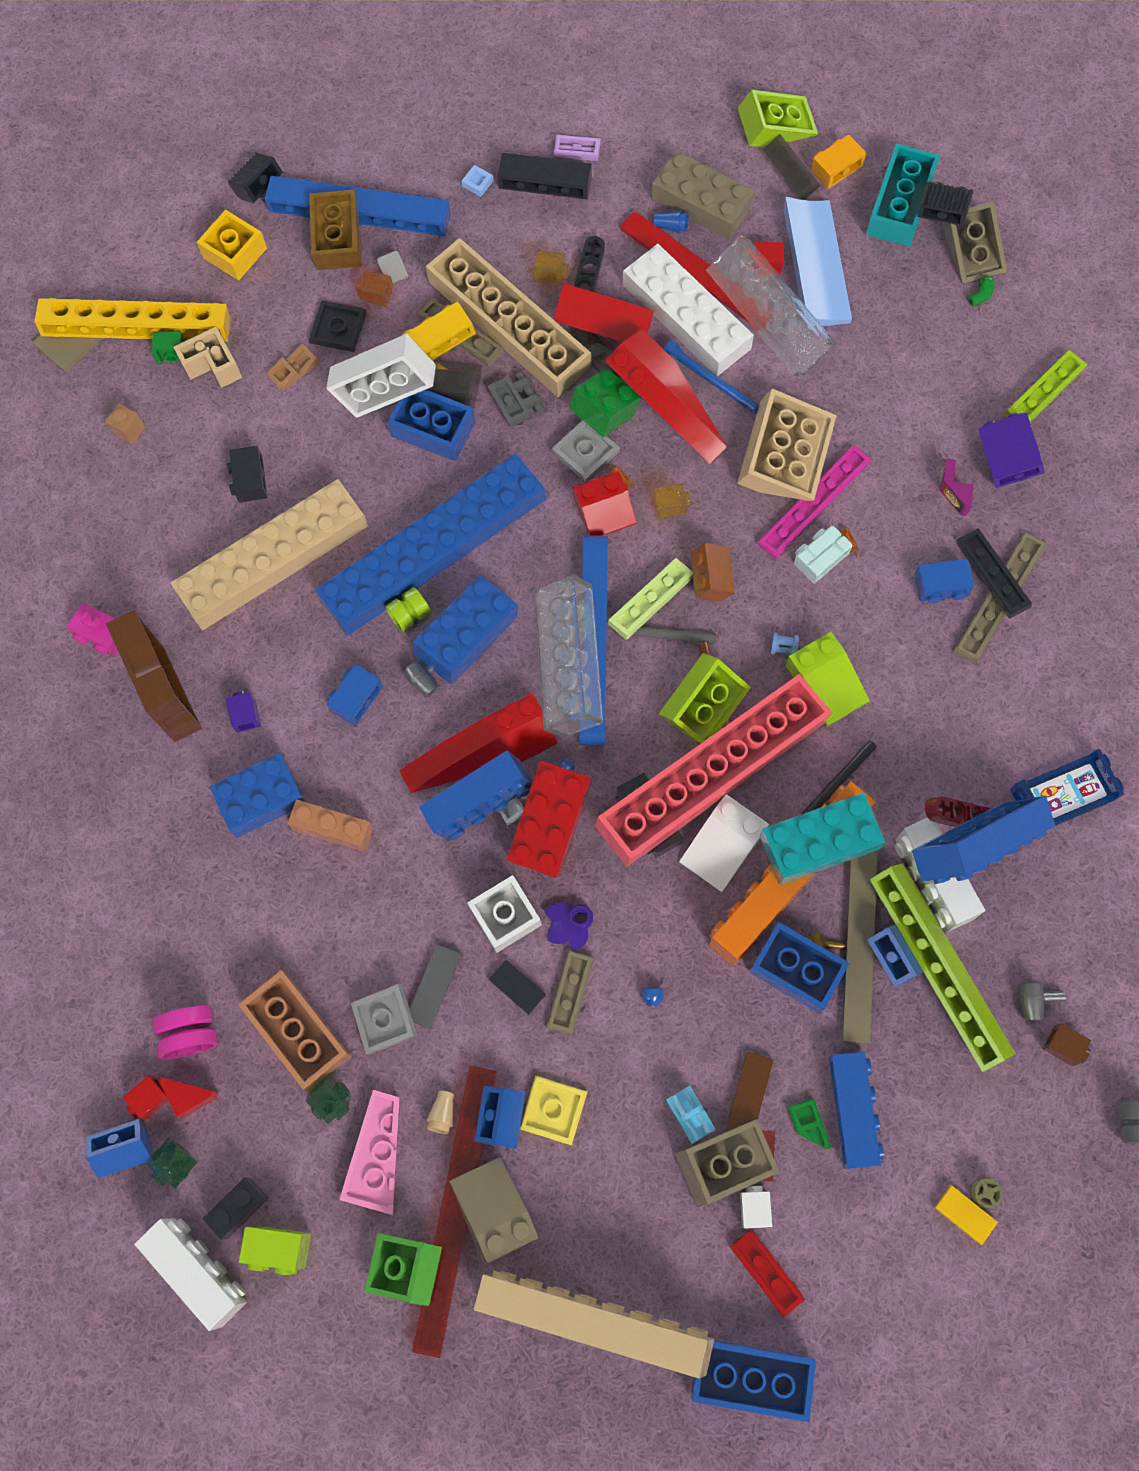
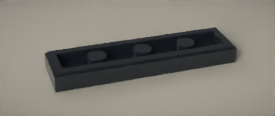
(994, 573)

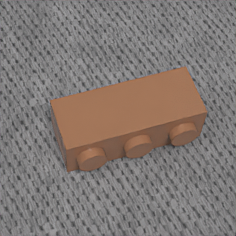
(330, 825)

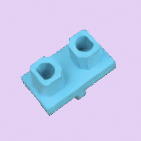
(690, 1114)

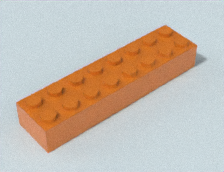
(763, 903)

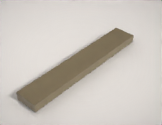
(990, 612)

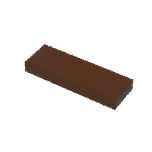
(750, 1090)

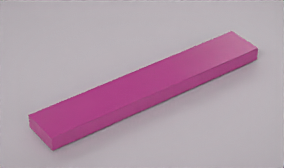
(805, 512)

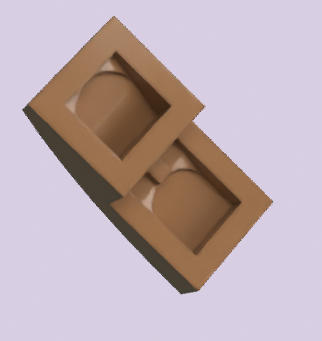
(288, 371)

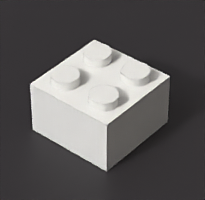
(504, 913)

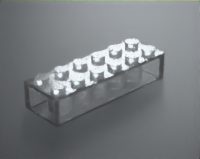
(771, 306)
(568, 656)

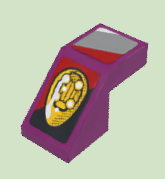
(956, 493)

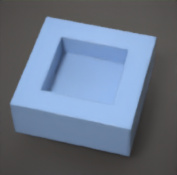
(477, 180)

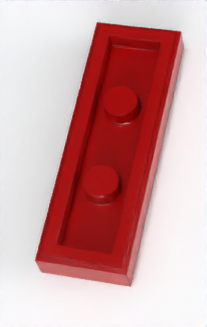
(767, 1273)

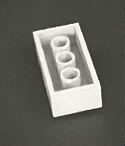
(381, 376)
(951, 901)
(191, 1272)

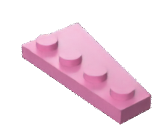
(374, 1156)

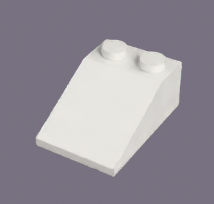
(723, 843)

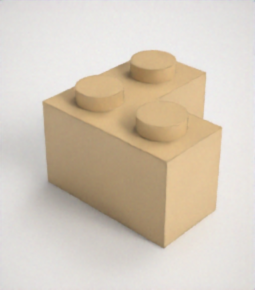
(208, 353)

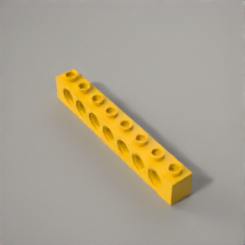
(128, 318)

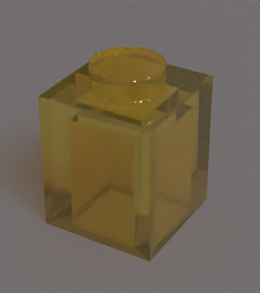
(550, 267)
(670, 501)

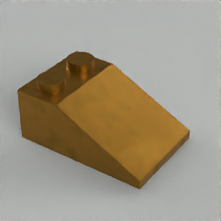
(335, 230)

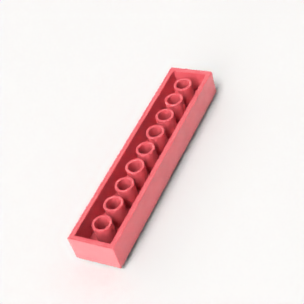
(712, 770)

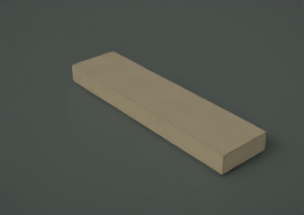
(477, 345)

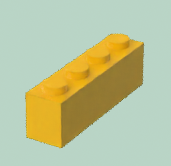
(442, 331)

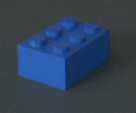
(432, 423)
(257, 795)
(799, 967)

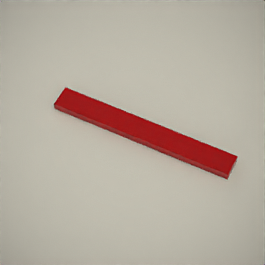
(650, 235)

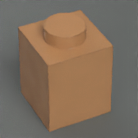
(125, 424)

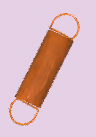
(626, 480)
(846, 532)

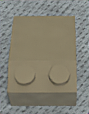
(977, 245)
(727, 1163)
(493, 1210)

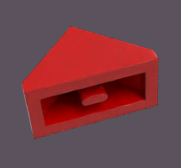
(186, 1098)

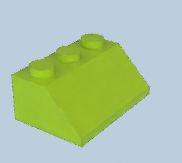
(704, 699)

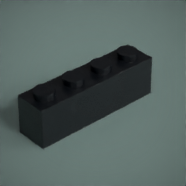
(544, 175)

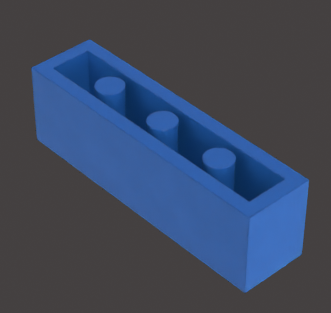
(855, 1110)

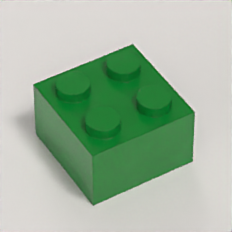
(604, 402)

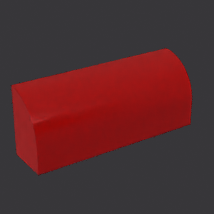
(601, 313)

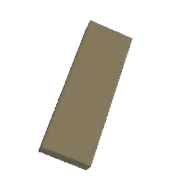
(570, 992)

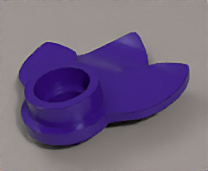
(566, 927)

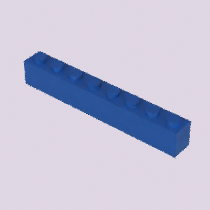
(374, 207)

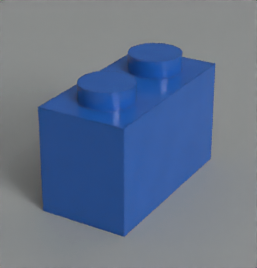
(944, 580)
(354, 694)
(895, 955)
(500, 1116)
(118, 1148)

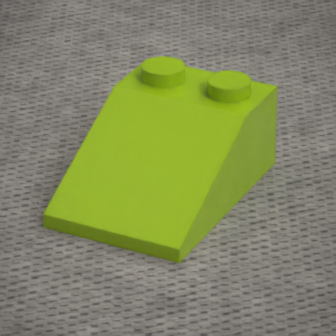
(771, 114)
(830, 676)

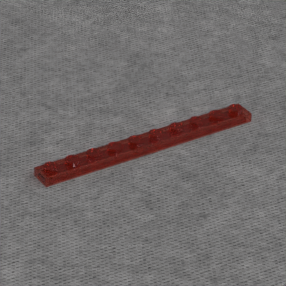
(451, 1223)

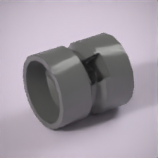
(1129, 1113)

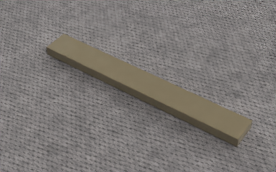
(860, 955)

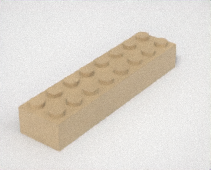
(509, 317)
(269, 554)
(594, 1324)

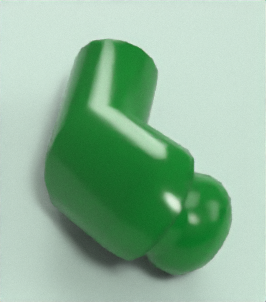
(985, 292)

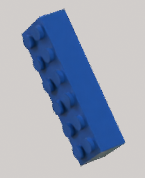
(983, 840)

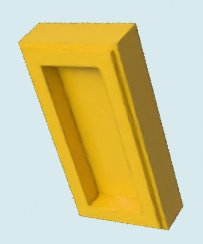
(966, 1215)

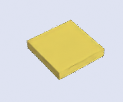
(553, 1110)

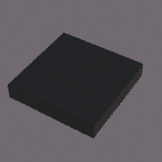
(337, 326)

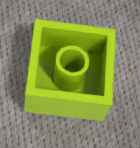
(274, 1248)

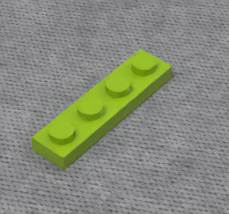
(1049, 386)

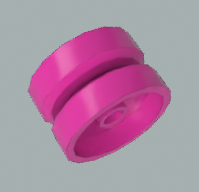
(184, 1032)

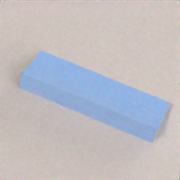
(817, 260)

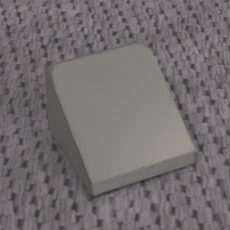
(392, 265)

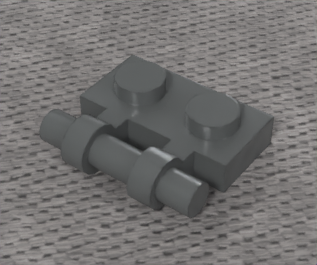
(510, 402)

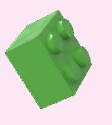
(403, 1269)

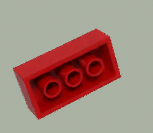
(549, 819)

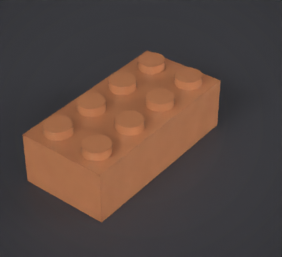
(294, 1030)

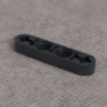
(590, 277)

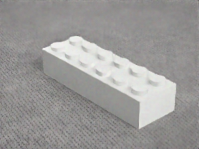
(687, 310)

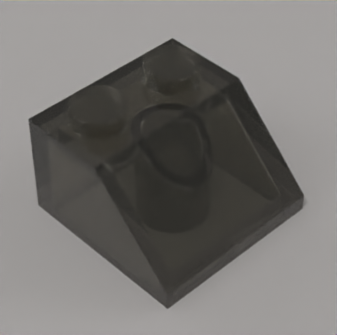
(457, 381)

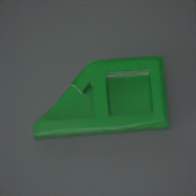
(809, 1123)

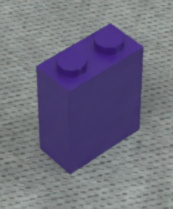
(1011, 449)

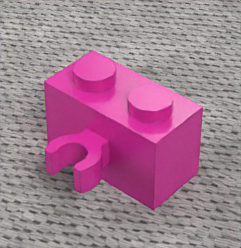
(90, 626)

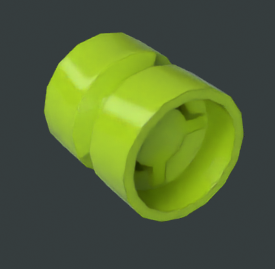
(408, 609)

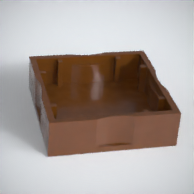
(153, 676)

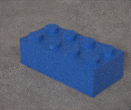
(465, 629)
(477, 796)
(757, 1381)

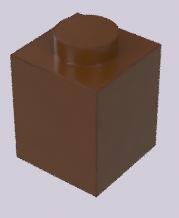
(1067, 1045)

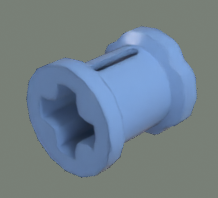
(784, 644)

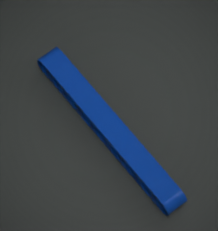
(595, 572)

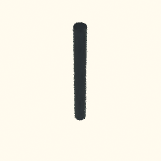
(841, 777)

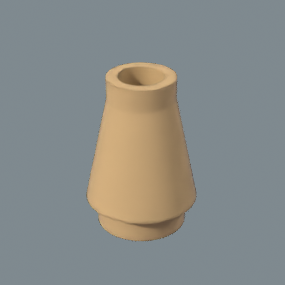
(441, 1115)

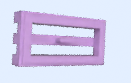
(577, 151)

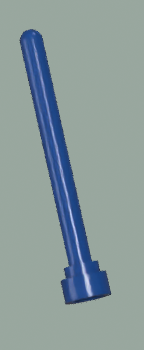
(673, 348)

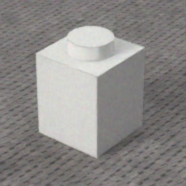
(755, 1208)

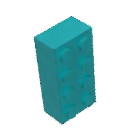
(900, 195)
(822, 838)

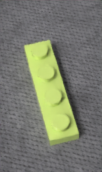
(651, 599)

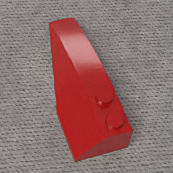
(667, 391)
(510, 728)

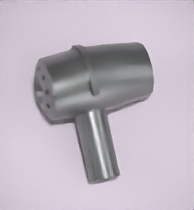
(421, 678)
(1033, 999)

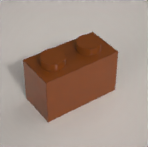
(712, 572)

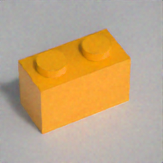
(838, 161)

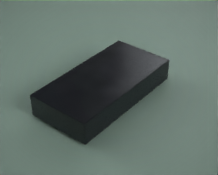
(517, 987)

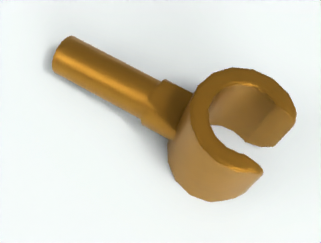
(818, 939)

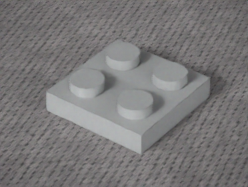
(585, 451)
(384, 1019)

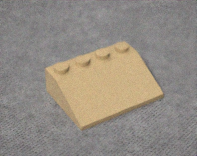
(787, 447)

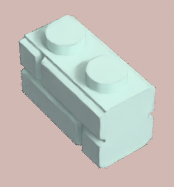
(822, 554)

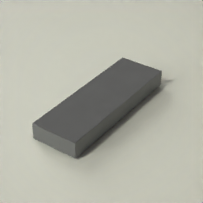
(434, 986)

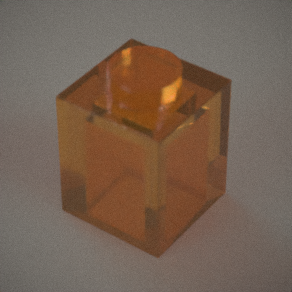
(375, 288)

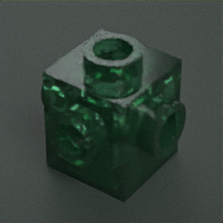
(329, 1099)
(171, 1163)

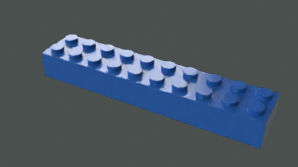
(431, 544)

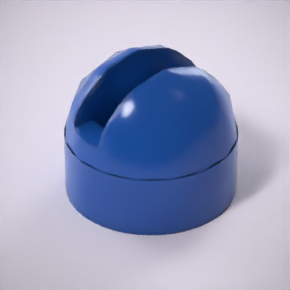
(652, 996)

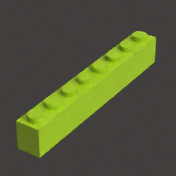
(942, 967)

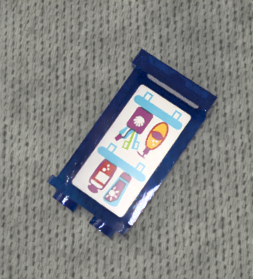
(1074, 787)

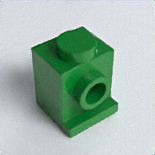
(163, 346)

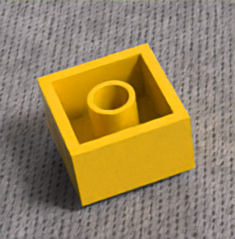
(232, 245)

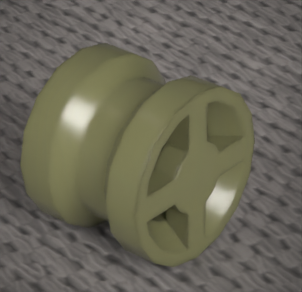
(990, 1191)

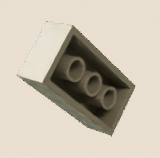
(703, 193)

